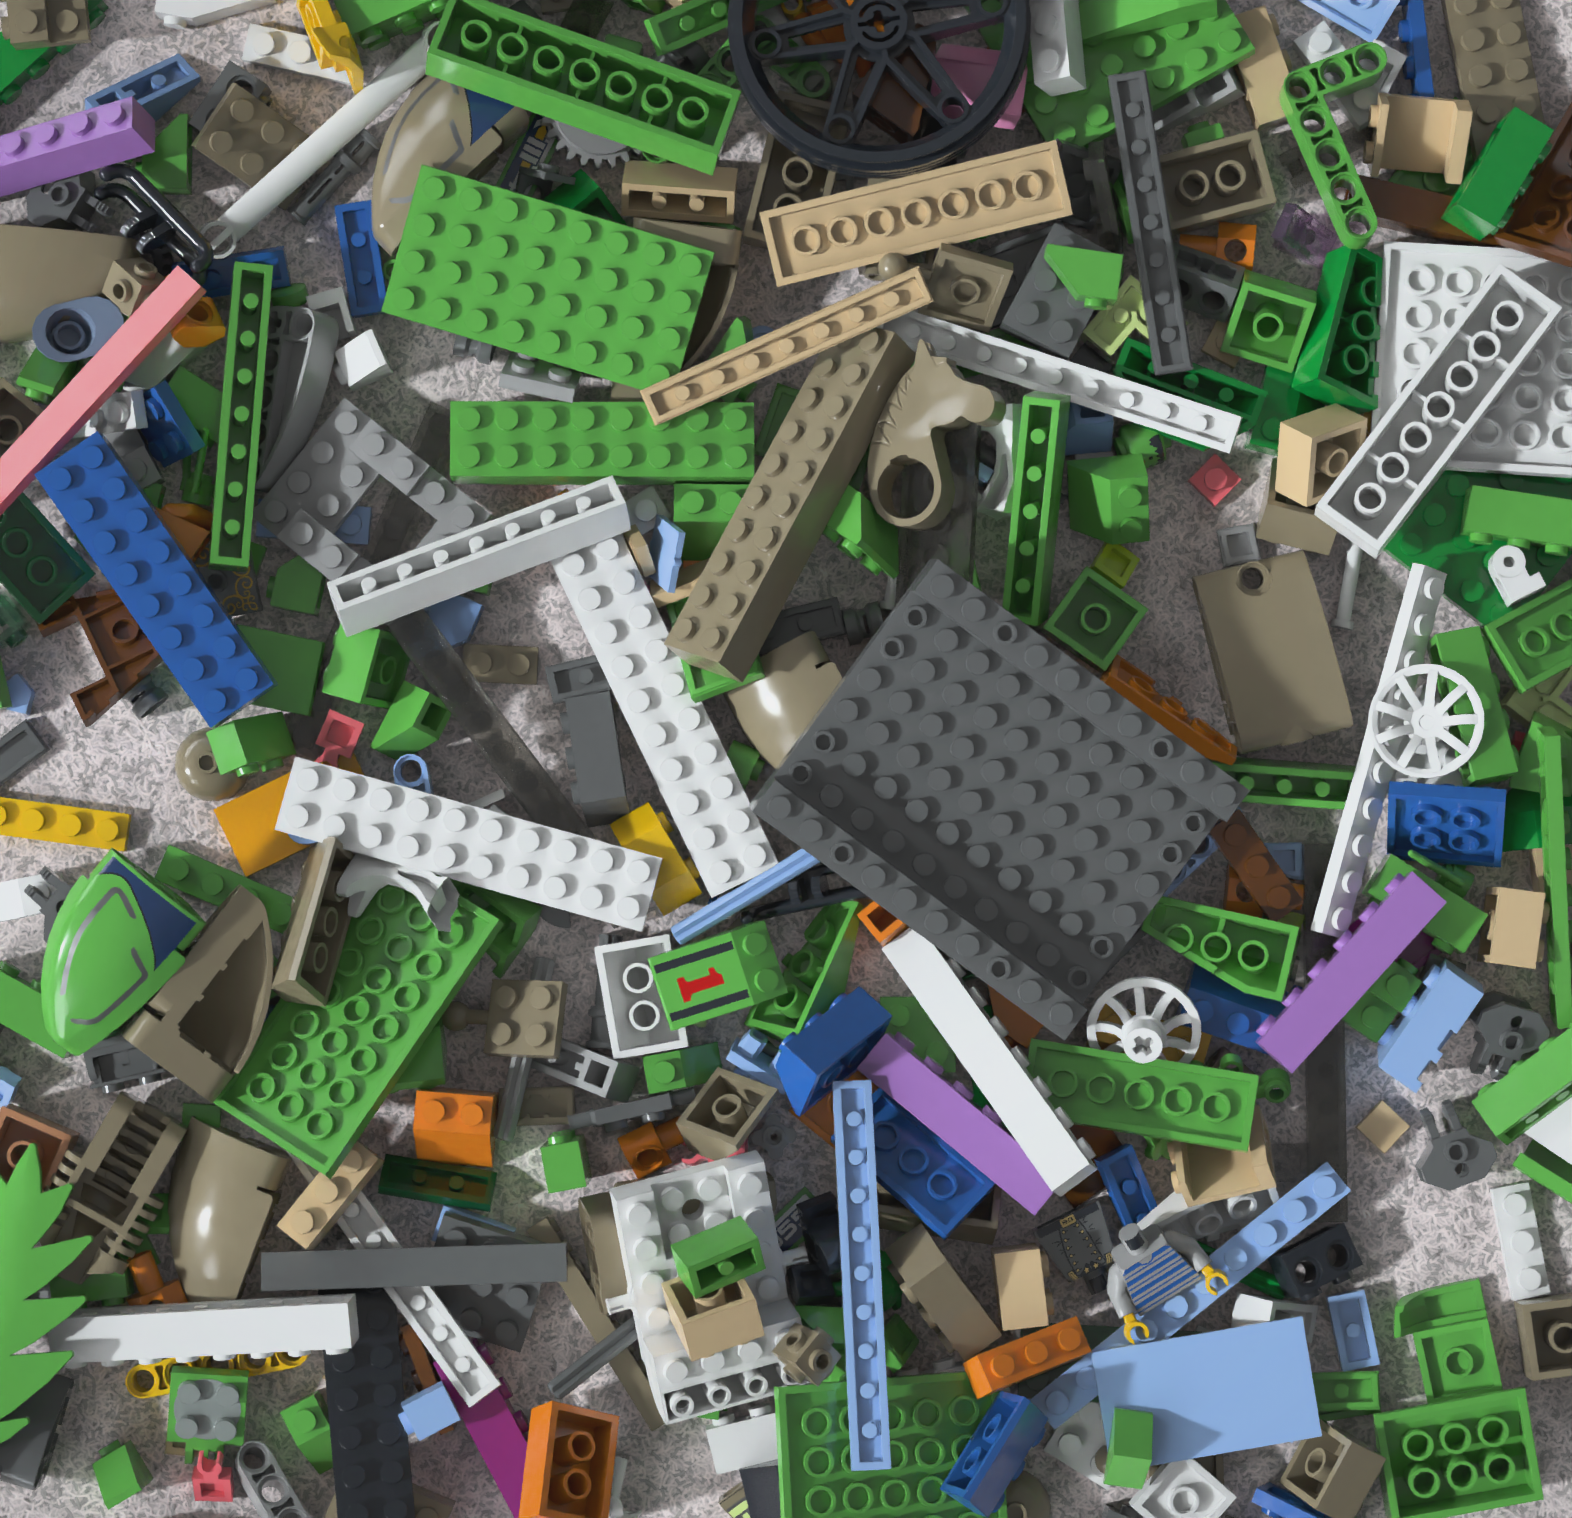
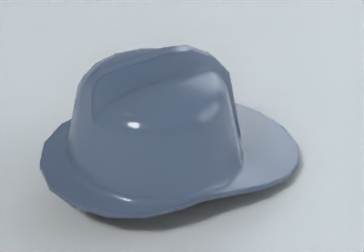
(83, 335)

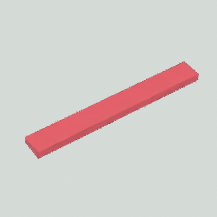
(96, 383)

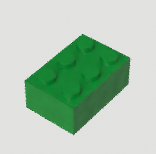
(1499, 175)

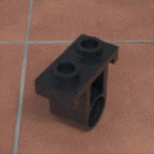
(821, 1231)

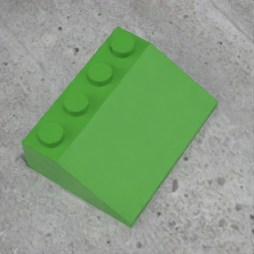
(1458, 1456)

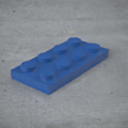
(923, 1168)

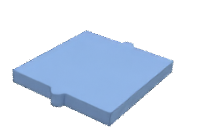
(666, 552)

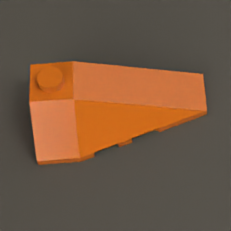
(1167, 711)

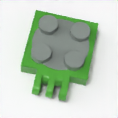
(207, 1409)

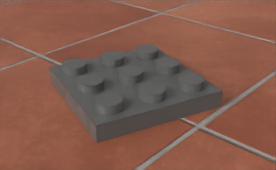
(487, 1311)

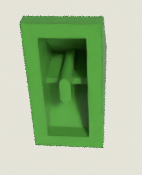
(1129, 1448)

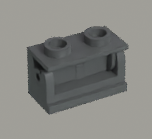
(118, 1061)

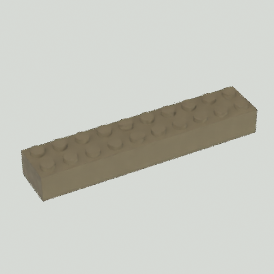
(788, 504)

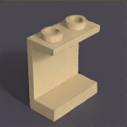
(1418, 135)
(1216, 1174)

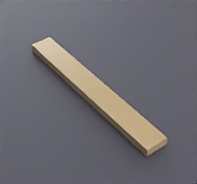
(786, 345)

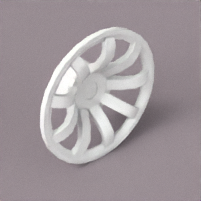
(1426, 721)
(1144, 1033)

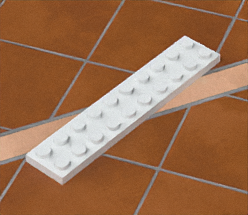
(663, 717)
(469, 844)

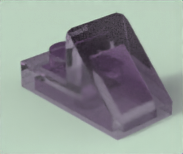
(1302, 236)

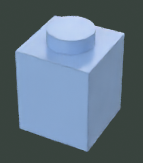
(428, 1411)

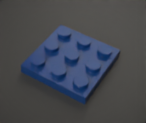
(1446, 823)

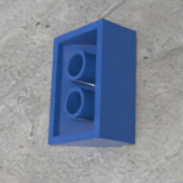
(1227, 1010)
(830, 1047)
(995, 1453)

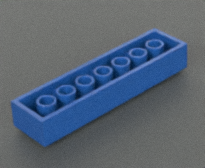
(156, 579)

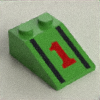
(717, 975)

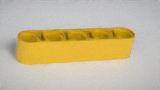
(162, 1371)

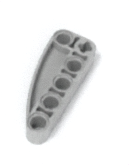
(295, 382)

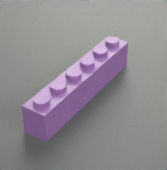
(75, 145)
(1350, 971)
(955, 1117)

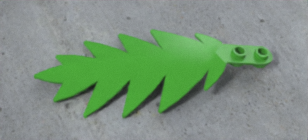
(24, 1270)

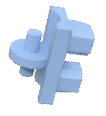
(753, 1063)

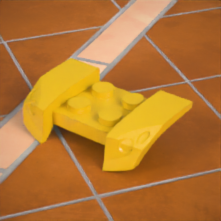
(331, 40)

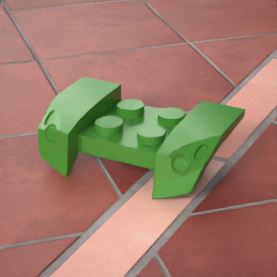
(1450, 1339)

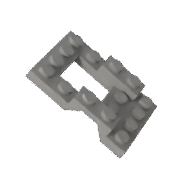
(337, 474)

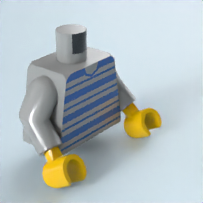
(1152, 1269)

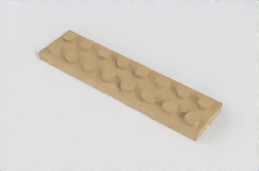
(916, 213)

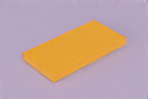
(252, 820)

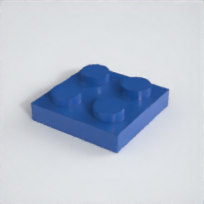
(169, 428)

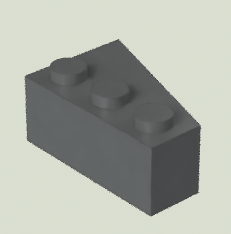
(595, 758)

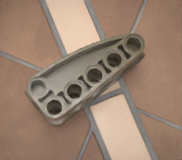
(1272, 653)

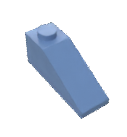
(154, 88)

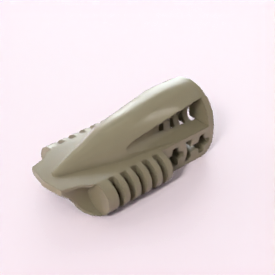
(114, 1185)

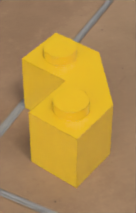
(648, 833)

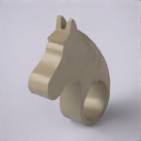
(913, 429)

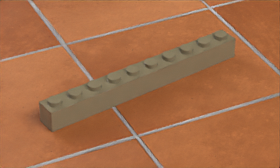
(583, 1298)

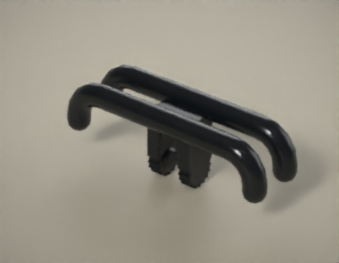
(160, 217)
(806, 892)

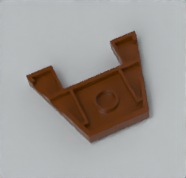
(117, 643)

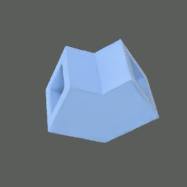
(21, 694)

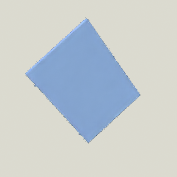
(1214, 1389)

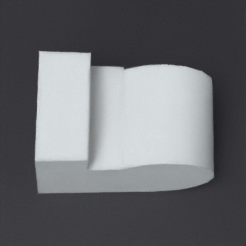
(1511, 576)

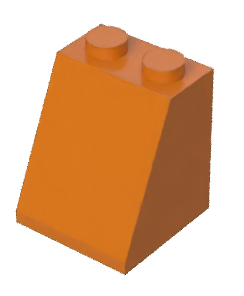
(455, 1126)

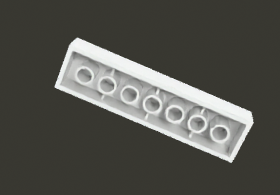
(1437, 411)

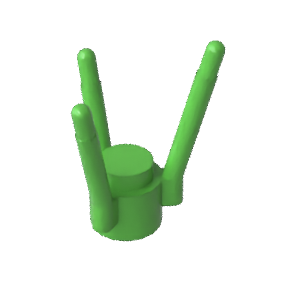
(196, 485)
(1450, 876)

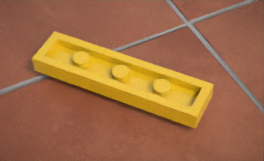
(64, 824)

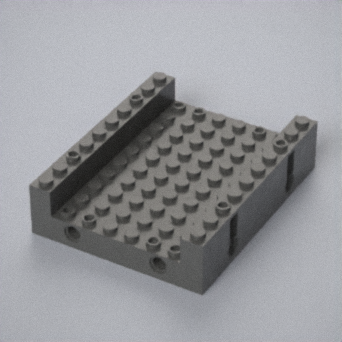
(996, 796)

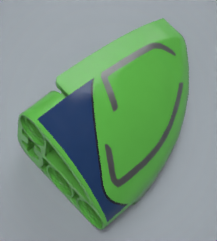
(111, 951)

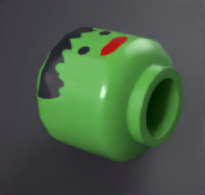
(1140, 440)

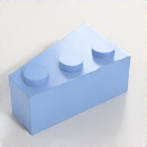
(1428, 1023)

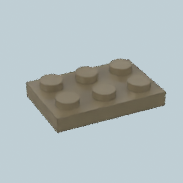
(248, 138)

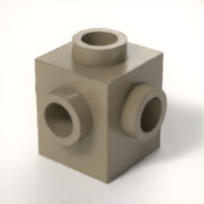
(131, 283)
(807, 1354)

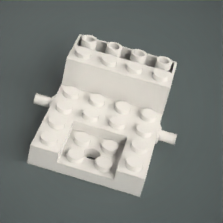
(647, 1224)

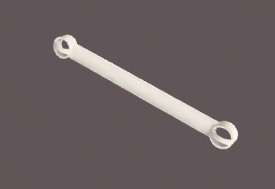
(322, 145)

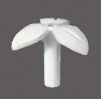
(616, 1506)

